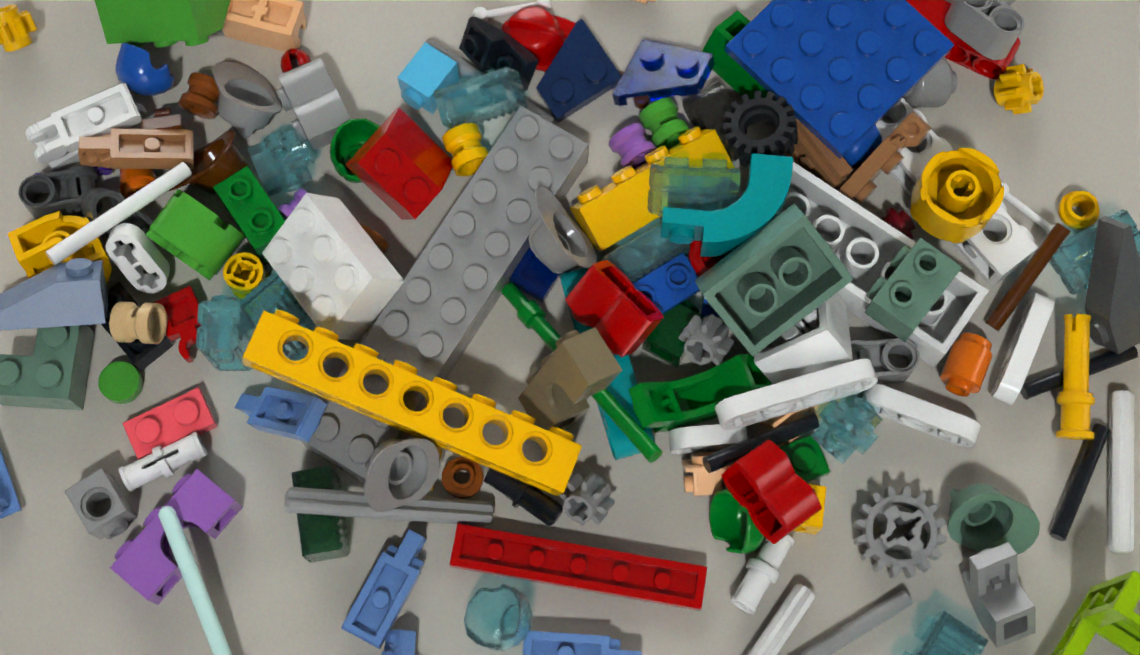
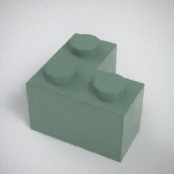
(54, 374)

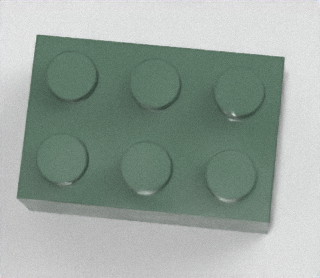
(773, 280)

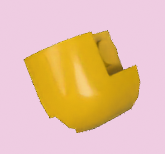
(40, 235)

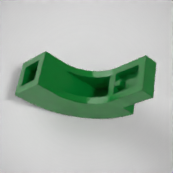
(694, 398)

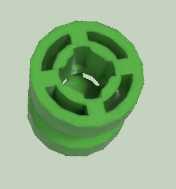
(663, 122)

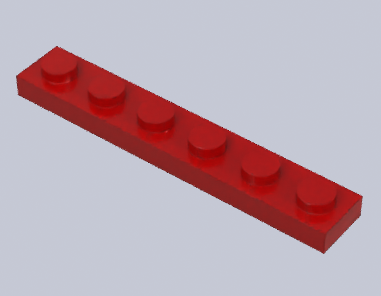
(578, 567)

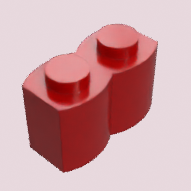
(613, 307)
(771, 491)

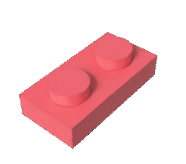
(170, 422)

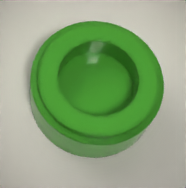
(120, 382)

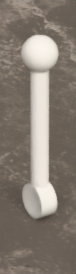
(484, 14)
(1026, 210)

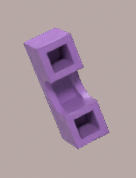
(148, 560)

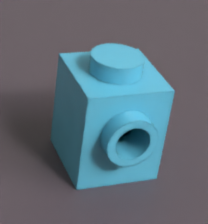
(425, 74)

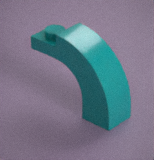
(729, 227)

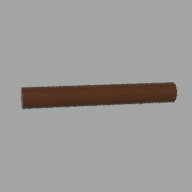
(1027, 276)

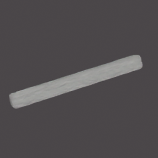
(355, 505)

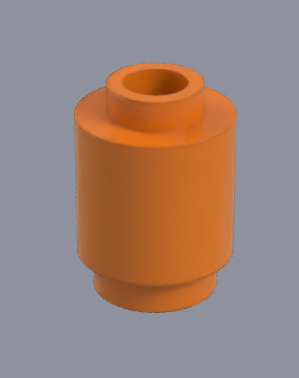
(967, 364)

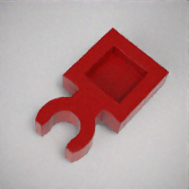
(182, 319)

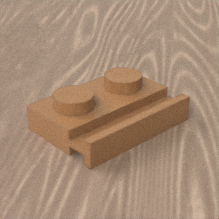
(819, 159)

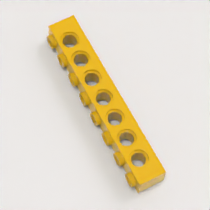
(557, 445)

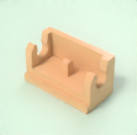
(266, 22)

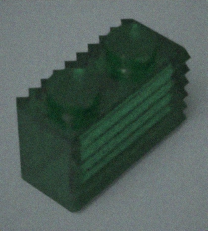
(321, 535)

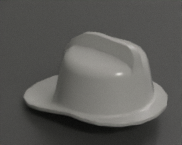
(244, 97)
(557, 238)
(400, 473)

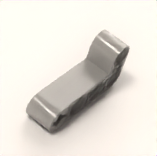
(985, 25)

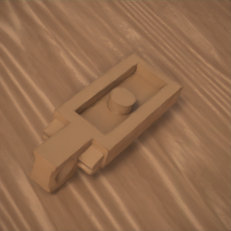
(138, 149)
(885, 157)

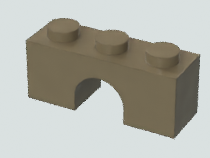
(568, 376)

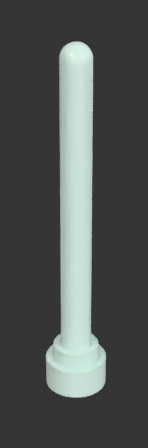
(194, 581)

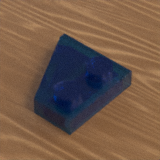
(663, 72)

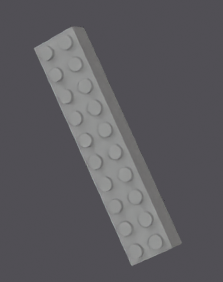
(456, 277)

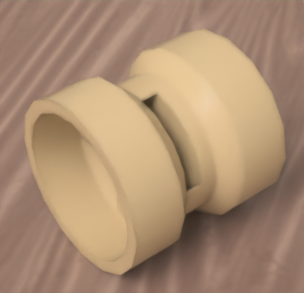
(134, 322)

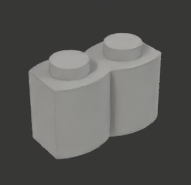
(314, 102)

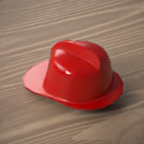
(539, 33)

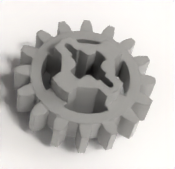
(909, 545)

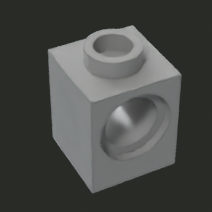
(87, 495)

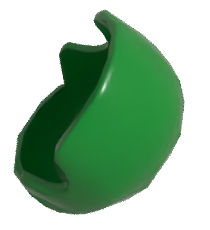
(347, 141)
(733, 524)

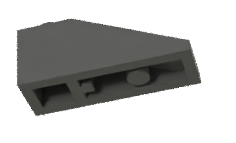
(1114, 287)

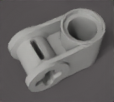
(878, 351)

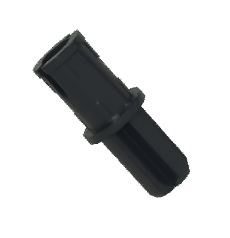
(526, 496)

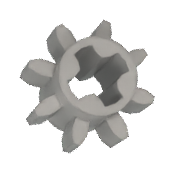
(706, 339)
(587, 498)

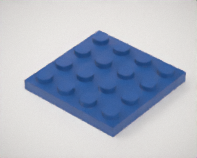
(839, 60)

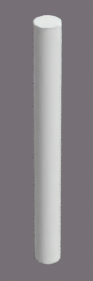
(118, 213)

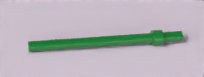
(534, 318)

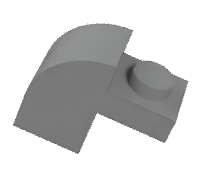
(997, 596)

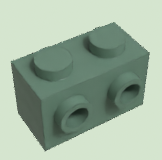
(911, 289)

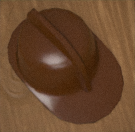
(215, 163)

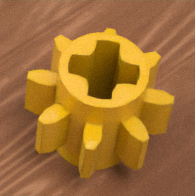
(15, 28)
(1018, 89)

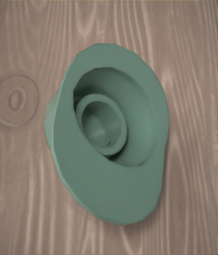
(987, 519)

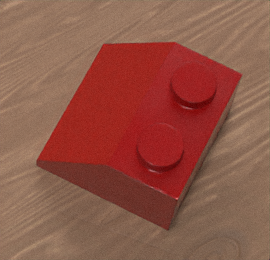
(402, 166)

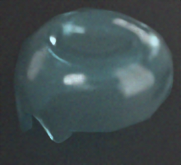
(498, 617)

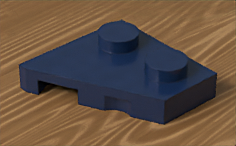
(577, 74)

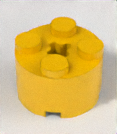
(946, 214)

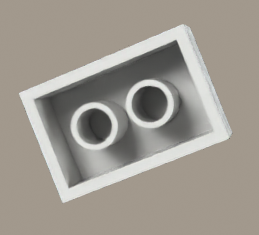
(332, 266)

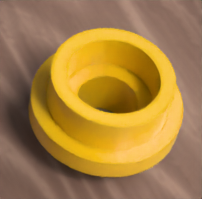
(1085, 202)

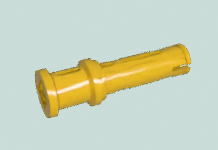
(1076, 398)

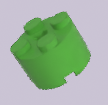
(194, 234)

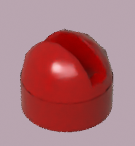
(302, 57)

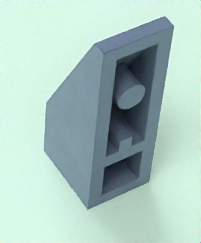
(57, 297)

